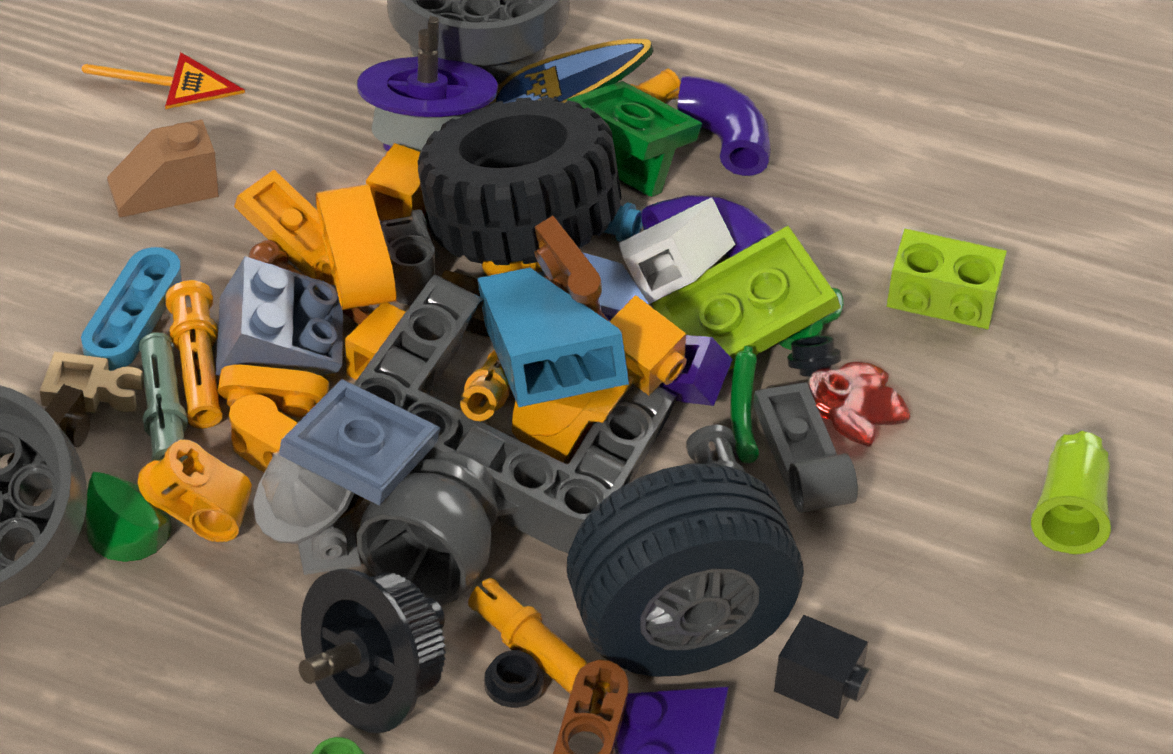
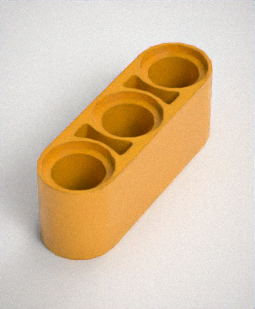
(355, 247)

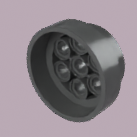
(485, 33)
(41, 462)

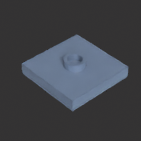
(359, 441)

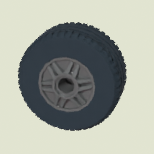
(684, 570)

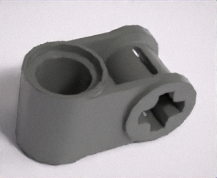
(410, 254)

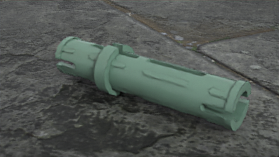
(165, 417)

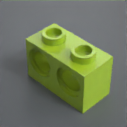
(946, 278)

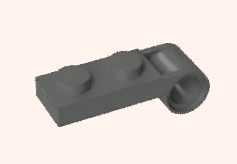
(804, 449)

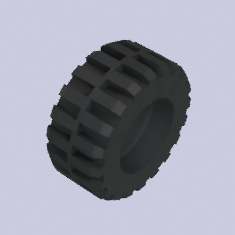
(511, 169)

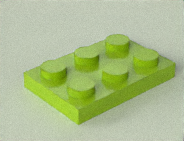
(753, 297)

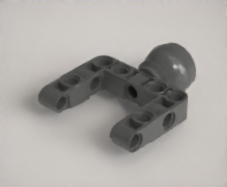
(443, 511)

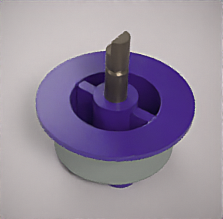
(422, 92)

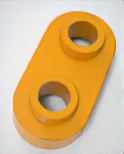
(291, 390)

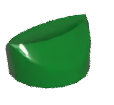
(122, 521)

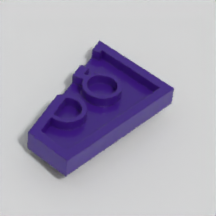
(672, 722)

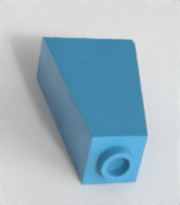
(548, 339)

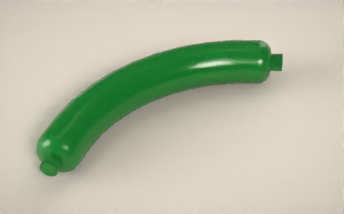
(742, 405)

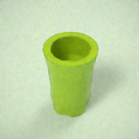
(1074, 497)

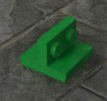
(642, 133)

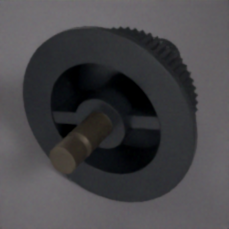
(371, 646)

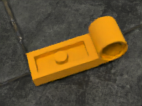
(288, 221)

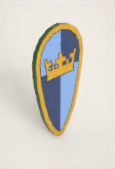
(576, 71)

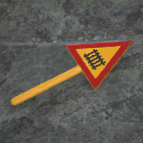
(189, 85)

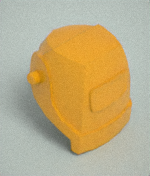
(562, 423)

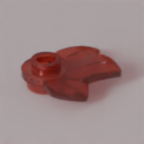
(857, 400)

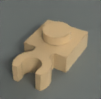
(94, 379)

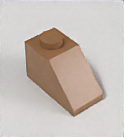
(166, 170)

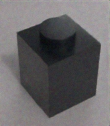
(822, 667)

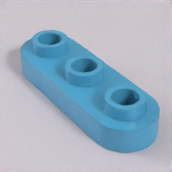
(139, 292)

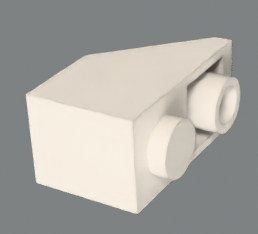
(676, 250)

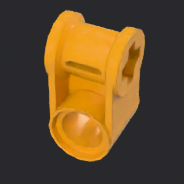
(202, 492)

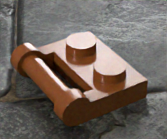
(567, 265)

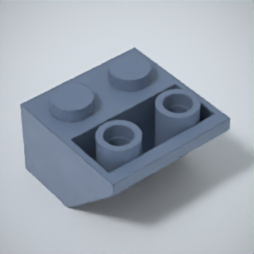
(279, 321)

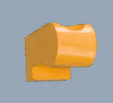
(257, 429)

